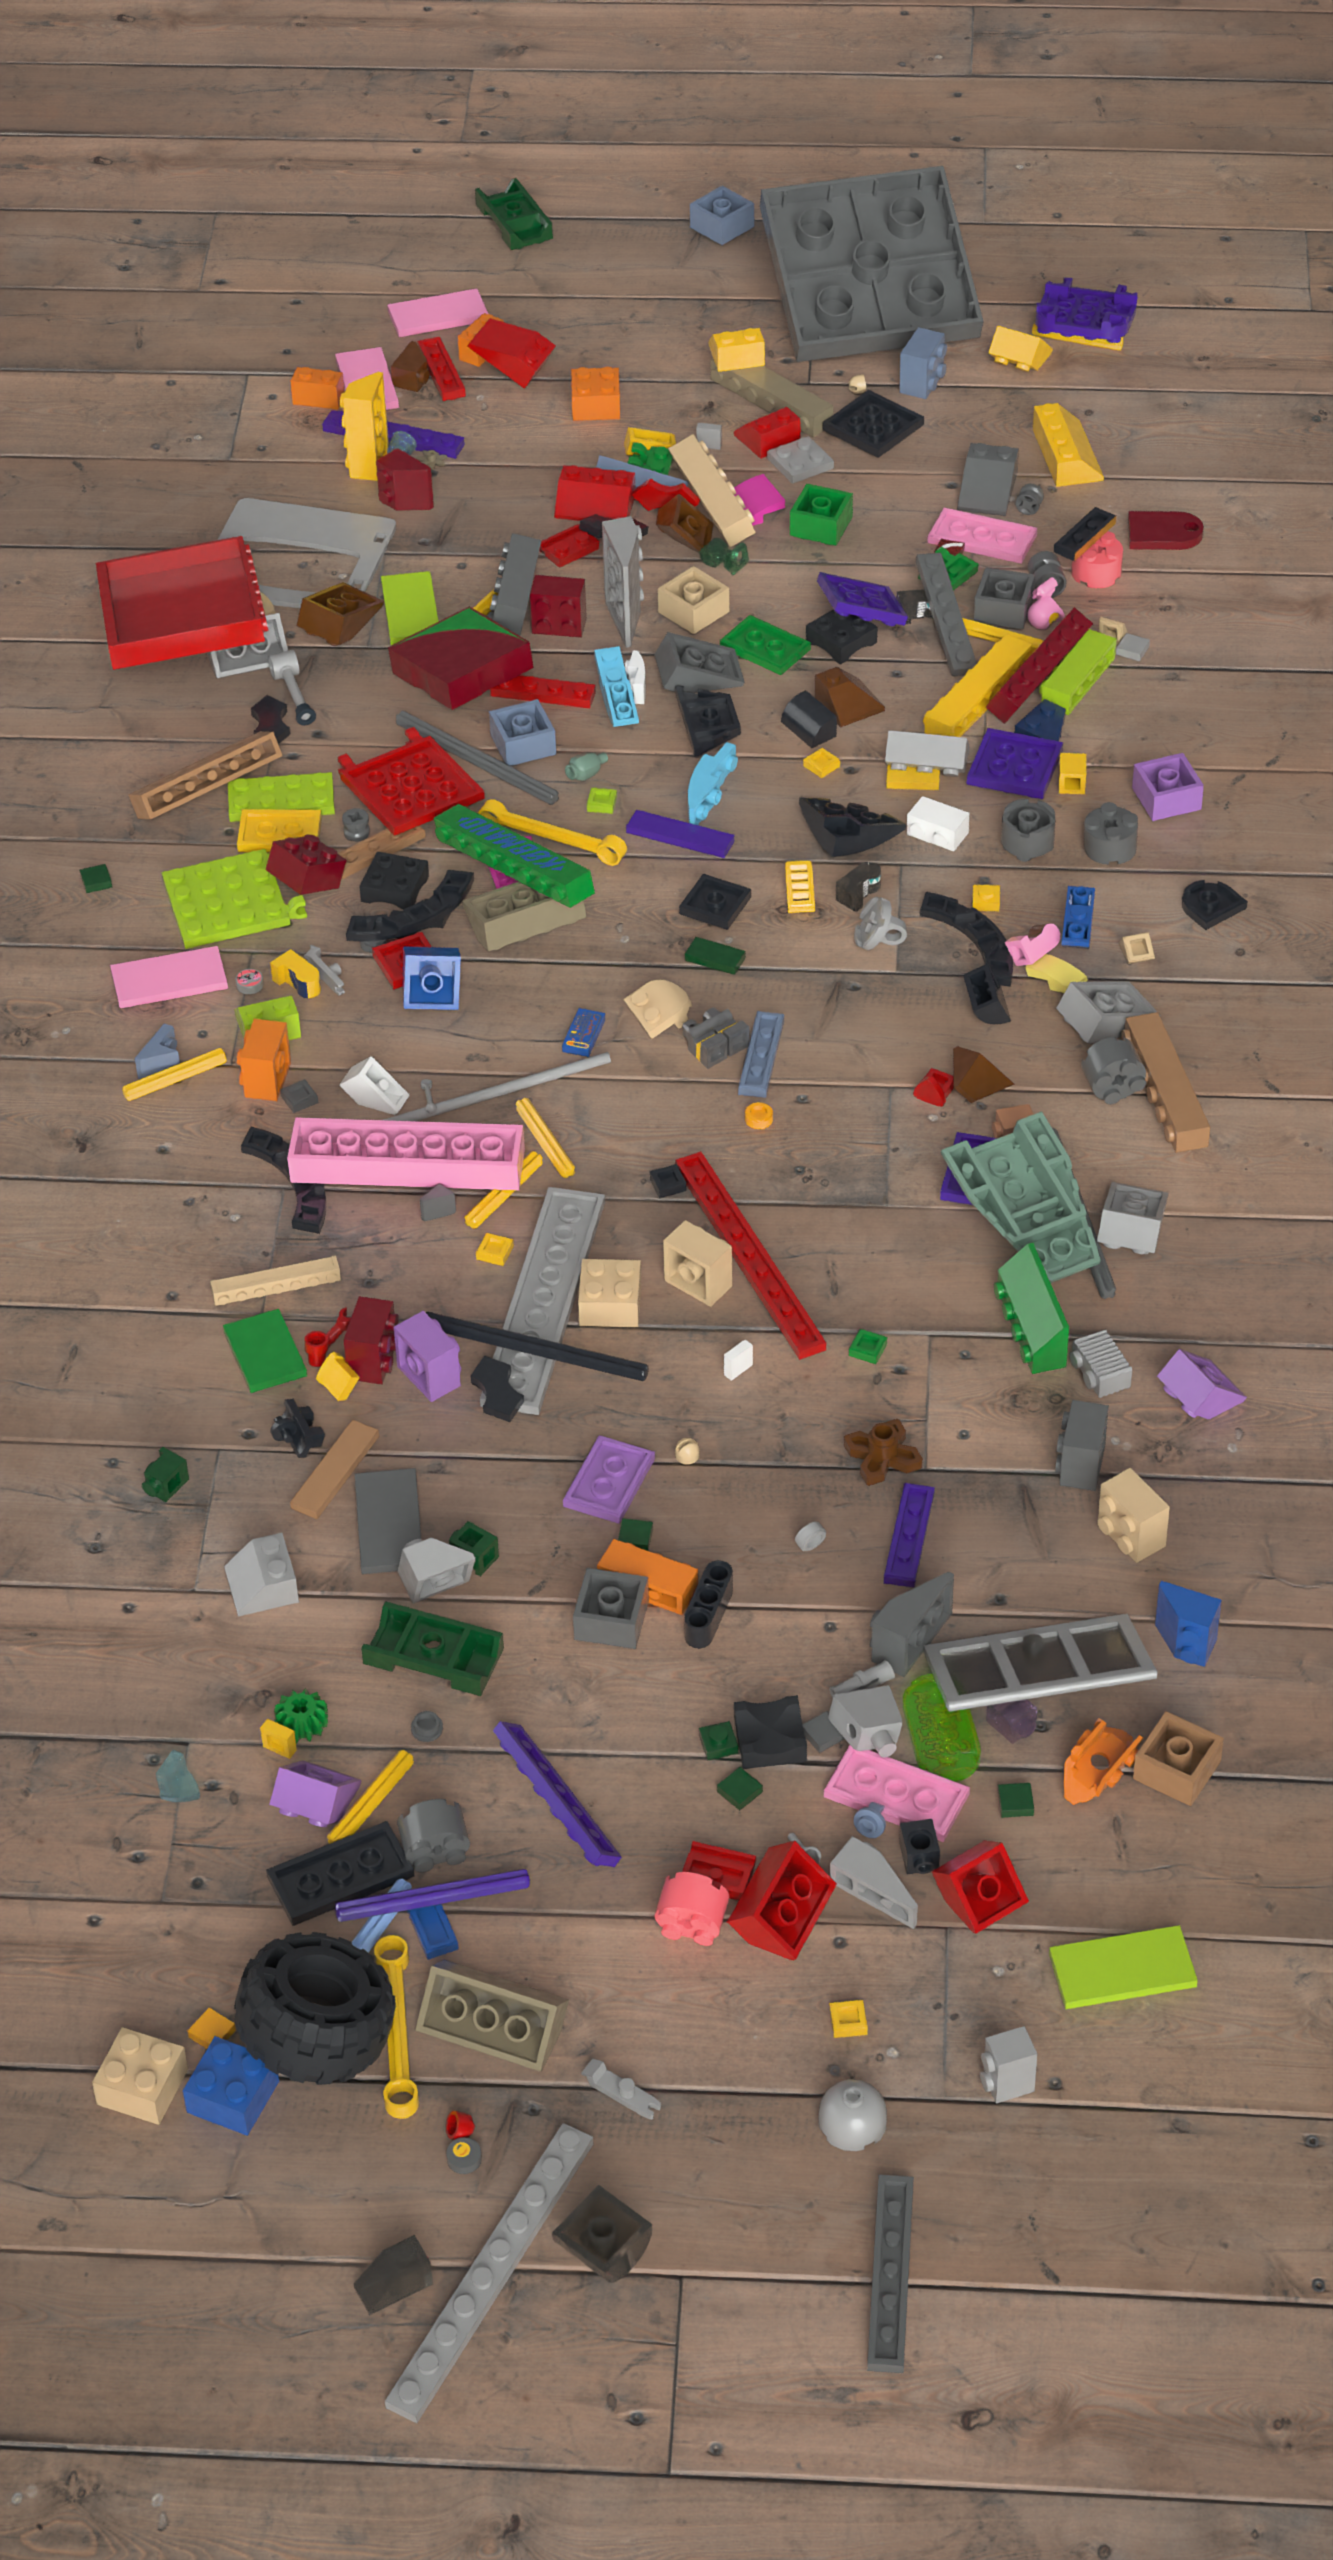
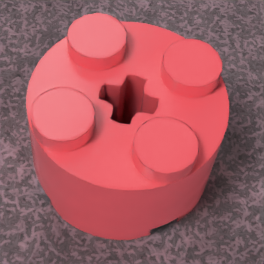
(1100, 563)
(691, 1908)

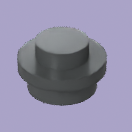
(426, 1726)

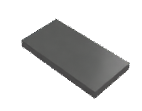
(386, 1517)

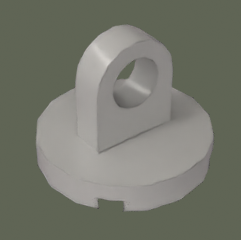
(876, 923)

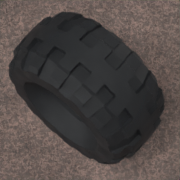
(308, 2038)

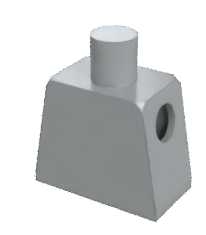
(867, 1719)

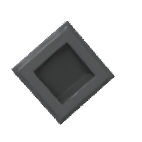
(437, 1203)

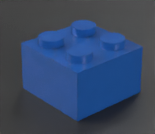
(229, 2087)

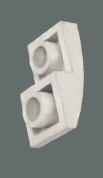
(636, 671)

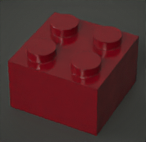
(558, 606)
(306, 864)
(371, 1339)

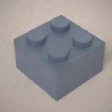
(722, 215)
(922, 363)
(522, 732)

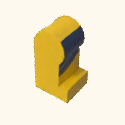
(297, 973)

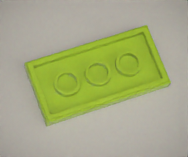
(408, 604)
(1122, 1967)

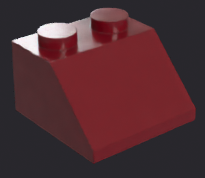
(404, 482)

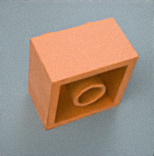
(595, 393)
(264, 1059)

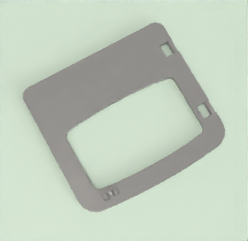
(312, 528)

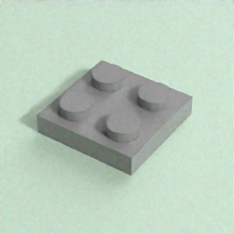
(800, 459)

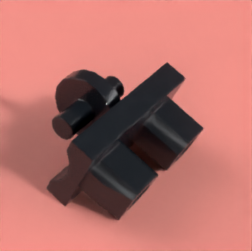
(295, 1429)

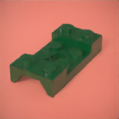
(516, 215)
(464, 1654)

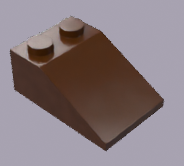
(337, 613)

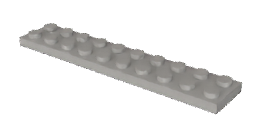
(549, 1286)

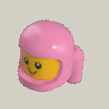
(1045, 609)

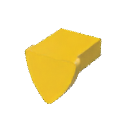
(337, 1376)

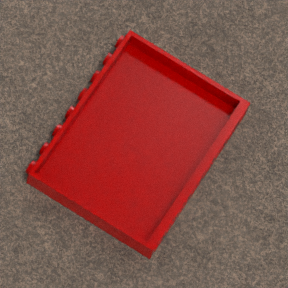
(180, 602)

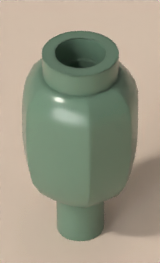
(585, 765)

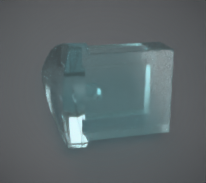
(175, 1781)

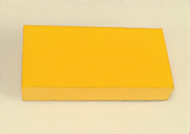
(912, 779)

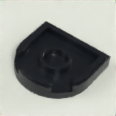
(1211, 903)

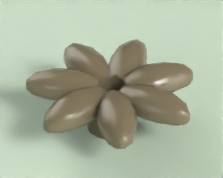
(432, 458)

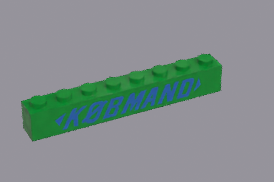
(514, 855)

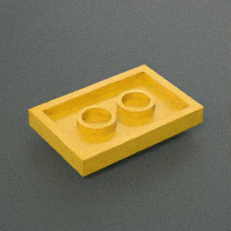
(263, 826)

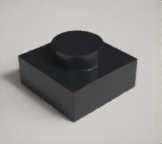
(667, 1181)

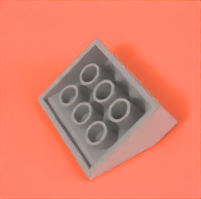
(623, 574)

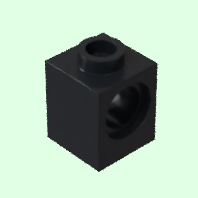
(917, 1836)

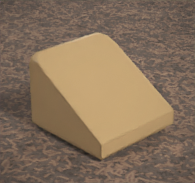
(1112, 628)
(1137, 947)

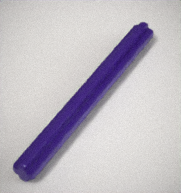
(432, 1895)

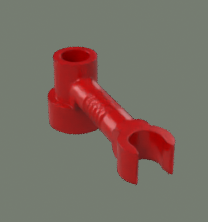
(318, 1342)

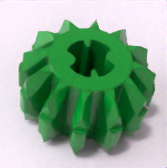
(303, 1714)

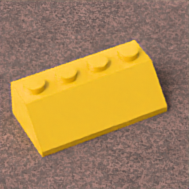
(365, 425)
(1065, 446)

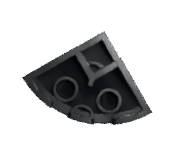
(848, 829)

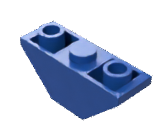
(1078, 917)

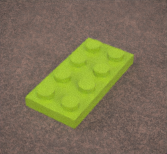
(282, 793)

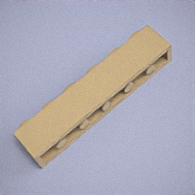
(711, 488)

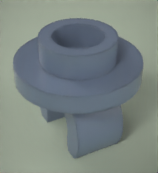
(870, 1821)

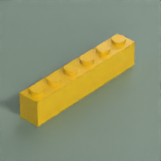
(970, 696)

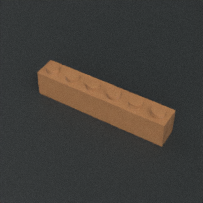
(205, 775)
(1168, 1084)

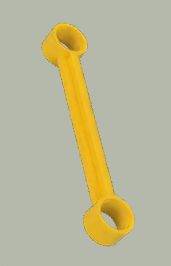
(557, 833)
(397, 2040)

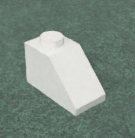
(374, 1087)

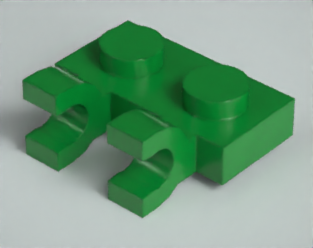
(656, 459)
(958, 567)

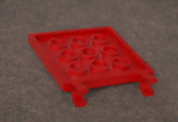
(410, 783)

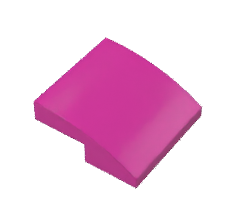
(759, 497)

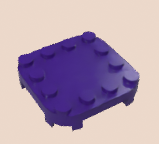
(1085, 311)

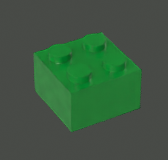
(821, 514)

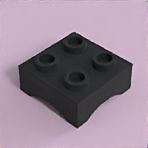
(841, 634)
(394, 880)
(770, 1733)

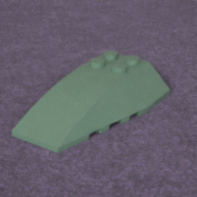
(1029, 1194)

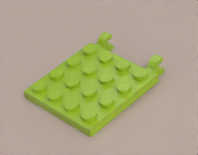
(228, 899)

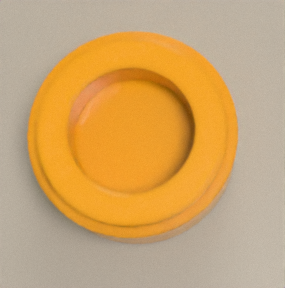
(758, 1115)

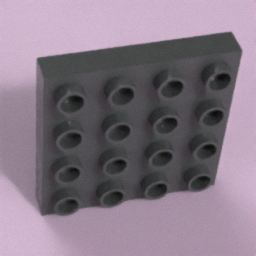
(869, 262)

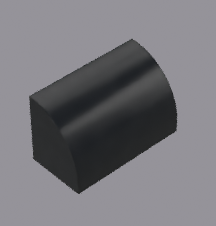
(809, 719)
(986, 996)

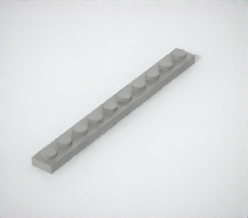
(488, 2274)

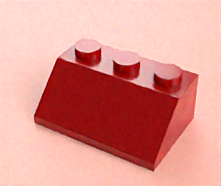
(594, 491)
(782, 1901)

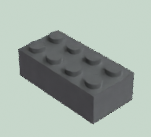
(515, 583)

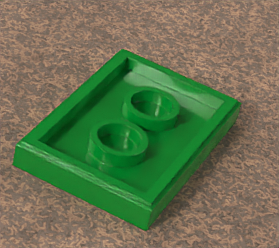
(766, 644)
(264, 1350)

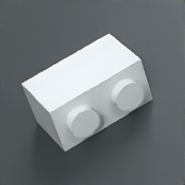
(938, 823)

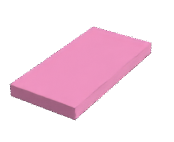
(436, 312)
(364, 363)
(984, 535)
(168, 977)
(903, 1790)

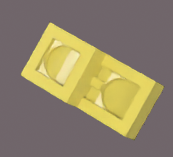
(1056, 972)

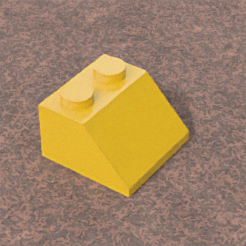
(1019, 348)
(738, 349)

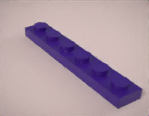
(425, 439)
(557, 1794)

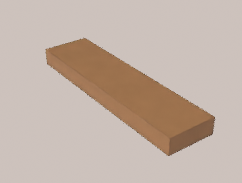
(361, 854)
(334, 1469)

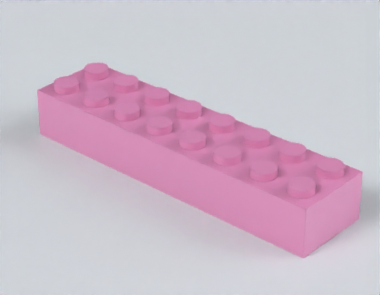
(406, 1153)

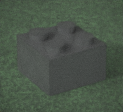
(1004, 598)
(1082, 1445)
(611, 1608)

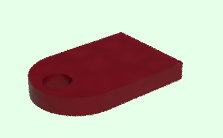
(1164, 530)

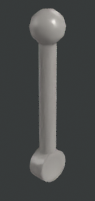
(427, 1085)

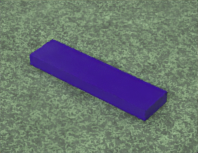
(680, 833)
(909, 1535)

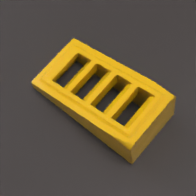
(648, 439)
(799, 886)

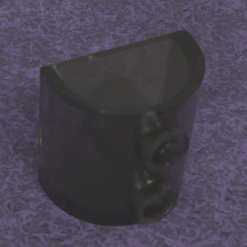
(604, 2235)

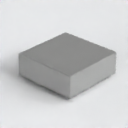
(710, 434)
(1132, 647)

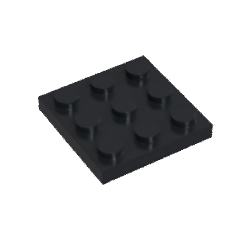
(873, 423)

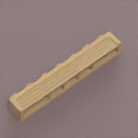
(275, 1280)

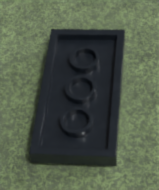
(339, 1873)

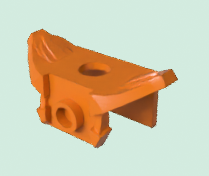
(1085, 1781)

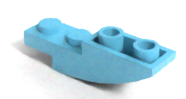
(615, 687)
(706, 782)

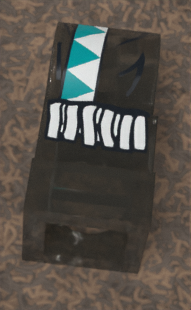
(914, 604)
(858, 884)

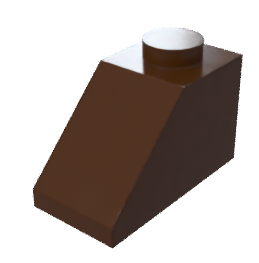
(410, 369)

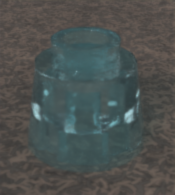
(402, 441)

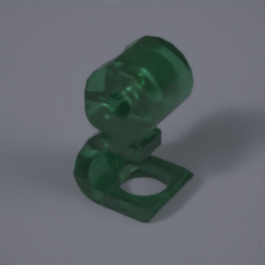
(717, 551)

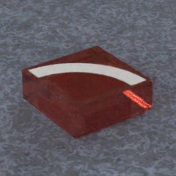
(951, 546)

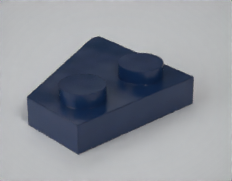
(1043, 721)

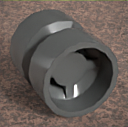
(1047, 565)

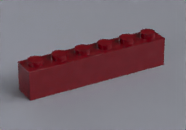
(1039, 665)

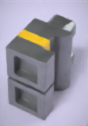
(716, 1037)

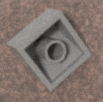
(433, 1567)
(262, 1576)

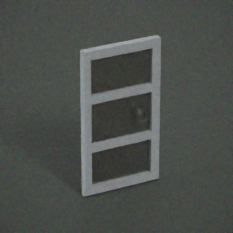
(1039, 1662)

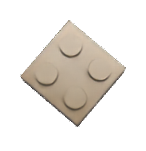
(693, 600)
(698, 1263)
(609, 1293)
(1133, 1515)
(140, 2075)

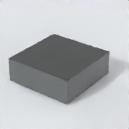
(299, 1096)
(822, 1732)

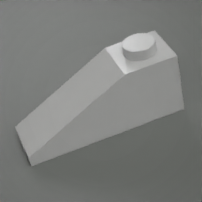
(870, 1878)

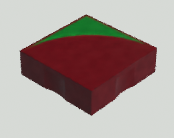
(460, 657)

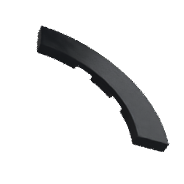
(416, 917)
(977, 928)
(310, 1196)

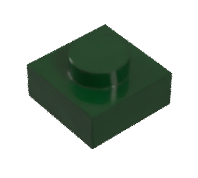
(718, 1740)

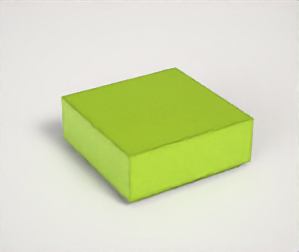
(602, 800)

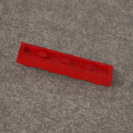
(442, 369)
(546, 691)

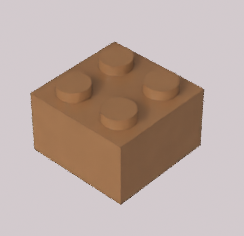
(1178, 1758)

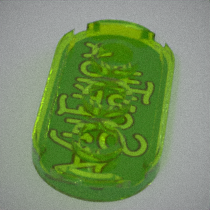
(941, 1739)

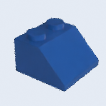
(431, 978)
(1187, 1622)

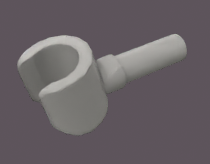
(813, 1852)

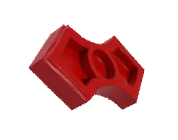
(655, 495)

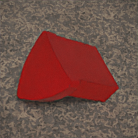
(934, 1087)

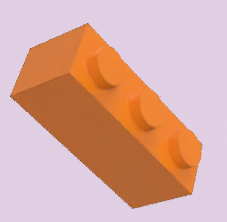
(669, 1581)

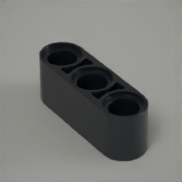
(708, 1604)

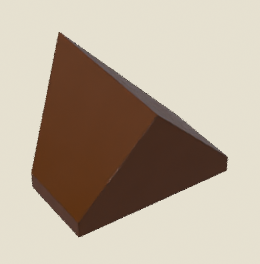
(976, 1076)

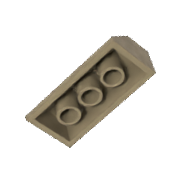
(515, 914)
(491, 2014)

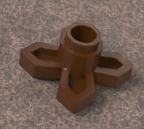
(882, 1450)

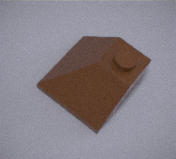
(684, 523)
(846, 696)

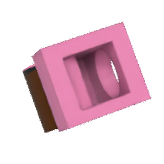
(1031, 947)

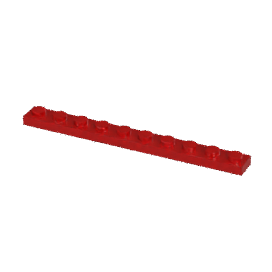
(751, 1256)

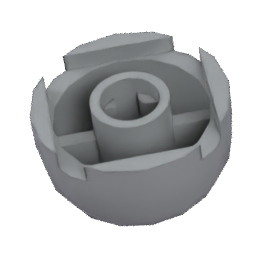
(852, 2115)

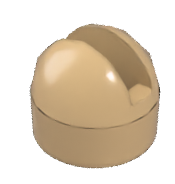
(857, 384)
(687, 1451)

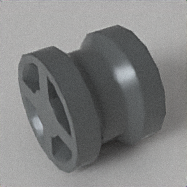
(1029, 499)
(356, 824)

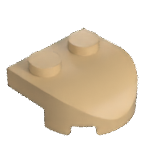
(659, 1006)

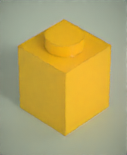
(1072, 773)

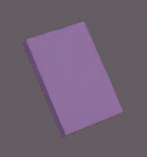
(609, 1479)

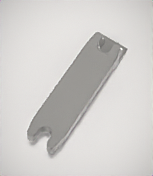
(328, 974)
(620, 2089)

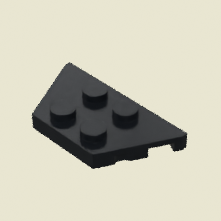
(707, 718)

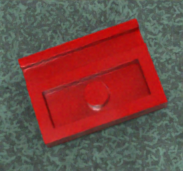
(568, 546)
(724, 1866)

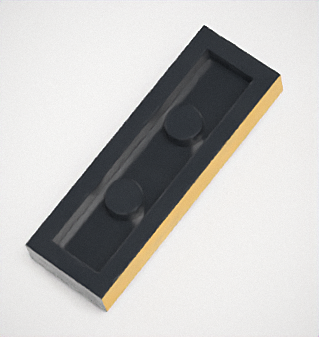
(1084, 534)

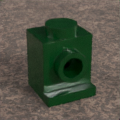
(165, 1475)
(479, 1542)

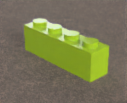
(1079, 670)

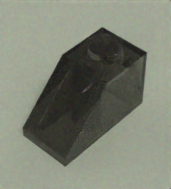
(394, 2275)

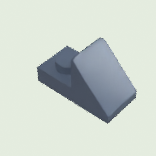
(158, 1053)

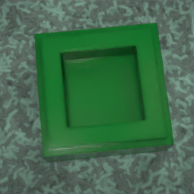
(868, 1346)

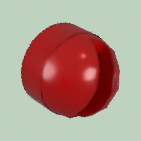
(459, 2125)

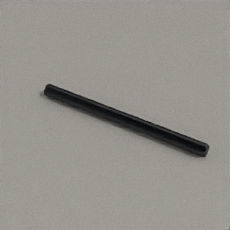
(541, 1347)

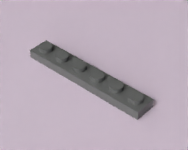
(946, 613)
(890, 2274)

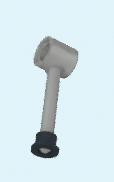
(286, 666)

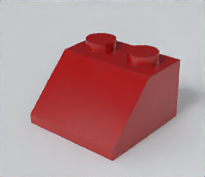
(770, 431)
(981, 1885)

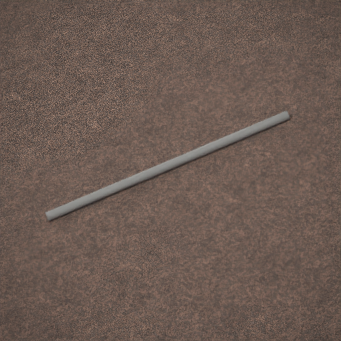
(505, 1088)

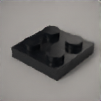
(715, 901)

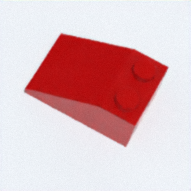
(512, 350)

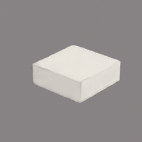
(738, 1359)

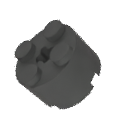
(1028, 829)
(1110, 834)
(1114, 1069)
(433, 1834)

